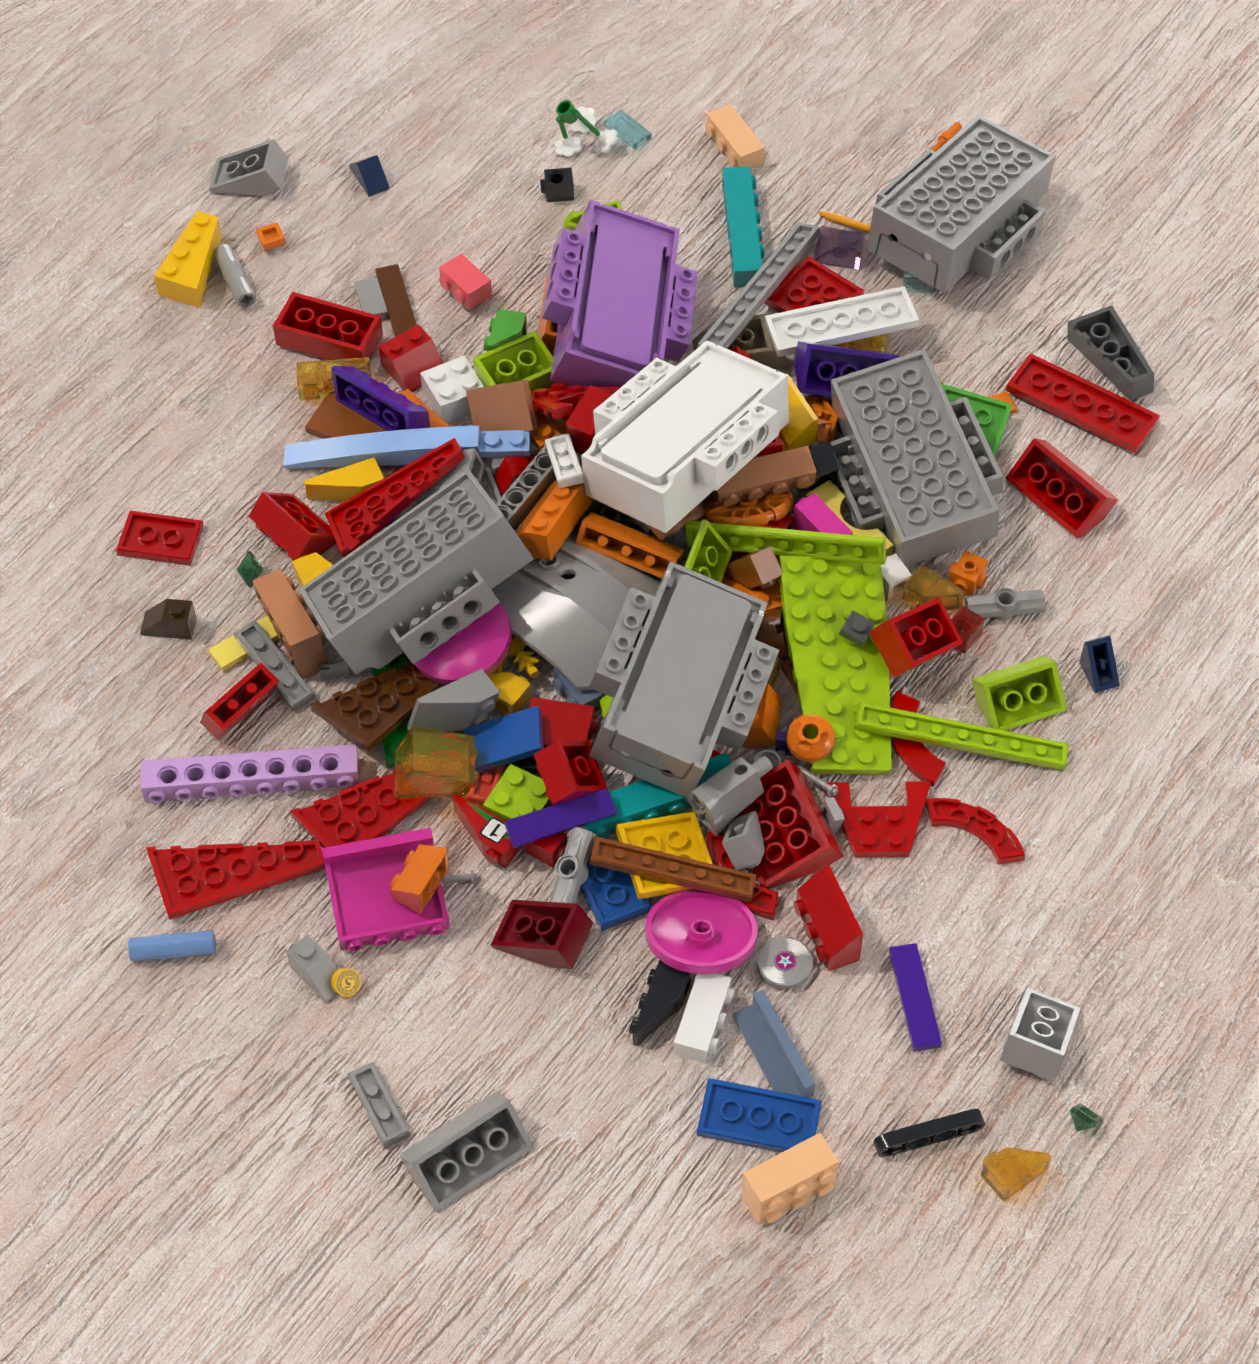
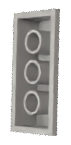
(467, 1150)

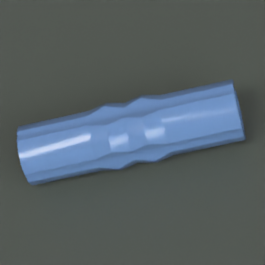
(172, 945)

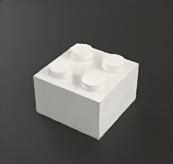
(447, 386)

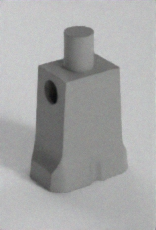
(728, 792)

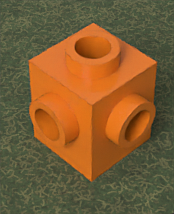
(969, 573)

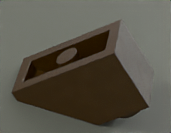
(170, 620)

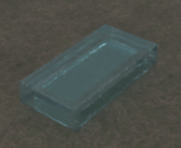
(628, 129)

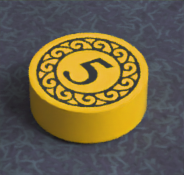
(346, 982)

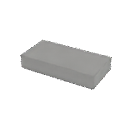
(371, 297)

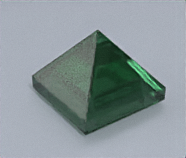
(249, 568)
(1084, 1117)

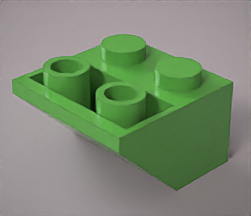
(505, 327)

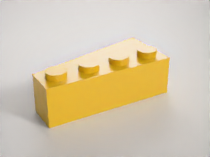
(190, 261)

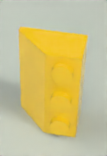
(802, 423)

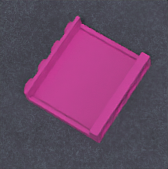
(362, 897)

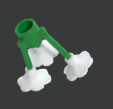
(583, 121)

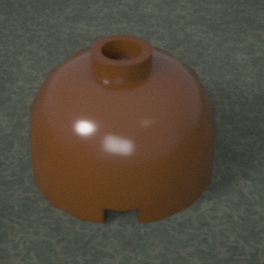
(772, 632)

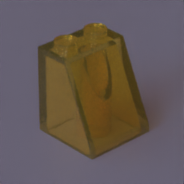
(435, 764)

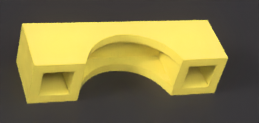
(835, 501)

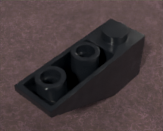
(663, 999)

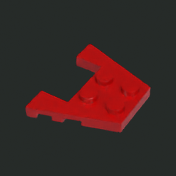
(561, 398)
(882, 829)

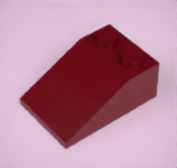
(543, 932)

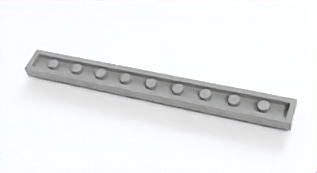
(761, 285)

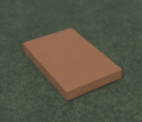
(502, 407)

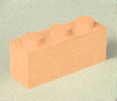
(734, 138)

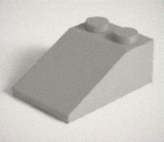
(250, 170)
(457, 704)
(1040, 1034)

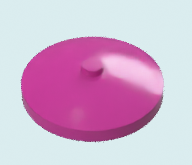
(472, 648)
(701, 932)

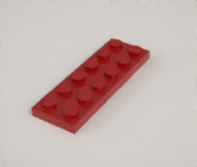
(1083, 403)

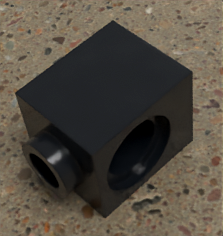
(558, 184)

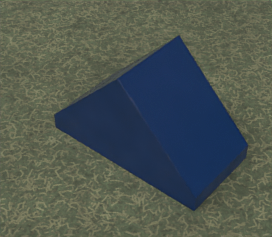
(370, 175)
(1099, 664)

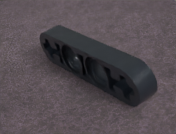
(929, 1132)

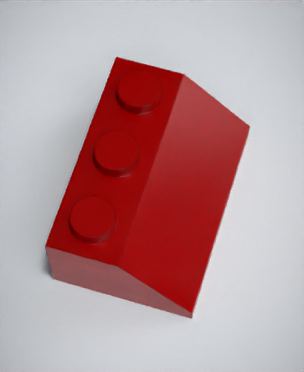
(291, 524)
(829, 920)

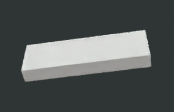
(564, 461)

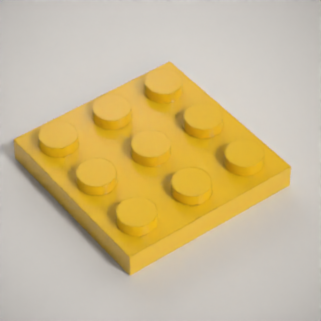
(667, 834)

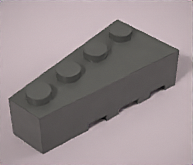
(1112, 350)

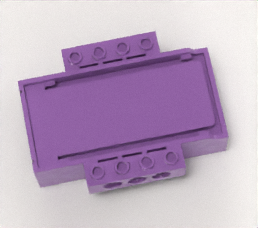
(616, 297)

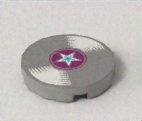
(785, 963)

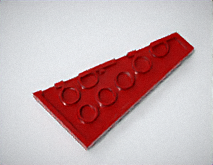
(357, 812)
(221, 872)

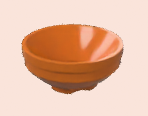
(810, 749)

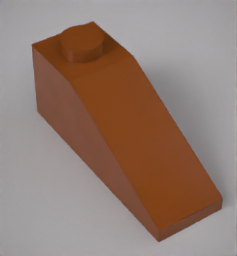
(755, 569)

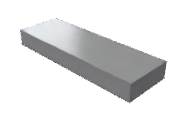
(378, 1105)

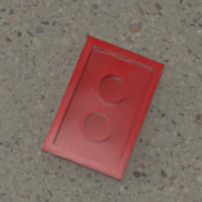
(160, 538)

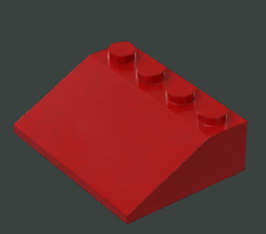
(791, 827)

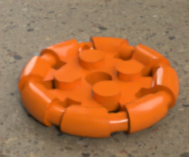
(751, 512)

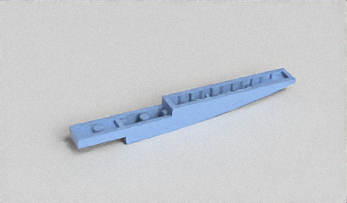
(403, 446)

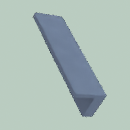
(773, 1048)

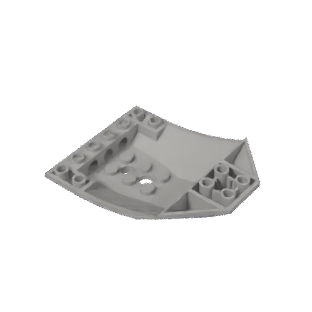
(570, 617)

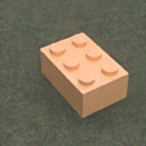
(790, 1179)

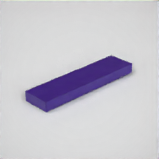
(560, 818)
(915, 997)

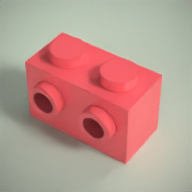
(465, 281)

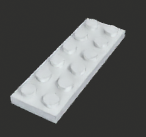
(842, 320)

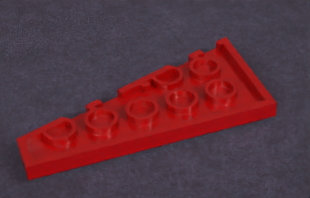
(376, 506)

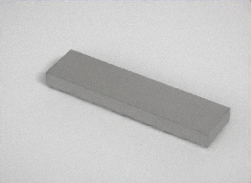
(263, 650)

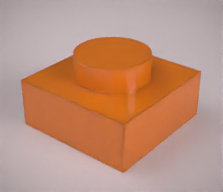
(270, 236)

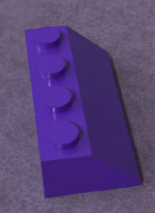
(820, 363)
(376, 401)

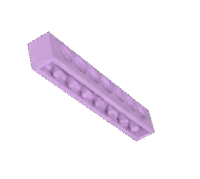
(238, 766)

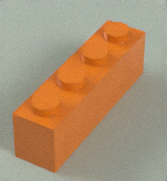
(627, 545)

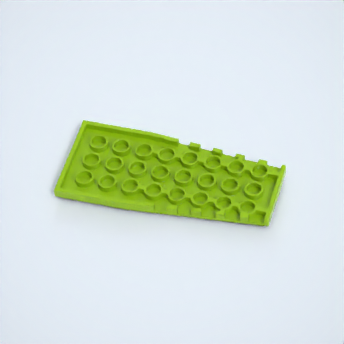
(827, 667)

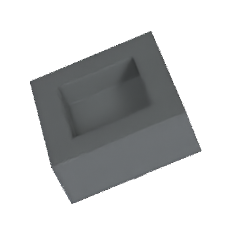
(857, 628)

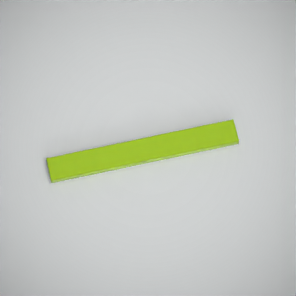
(797, 542)
(961, 736)

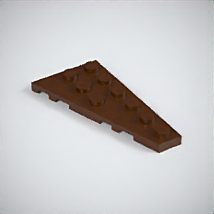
(376, 704)

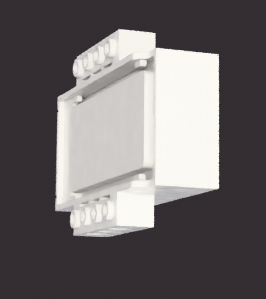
(682, 433)

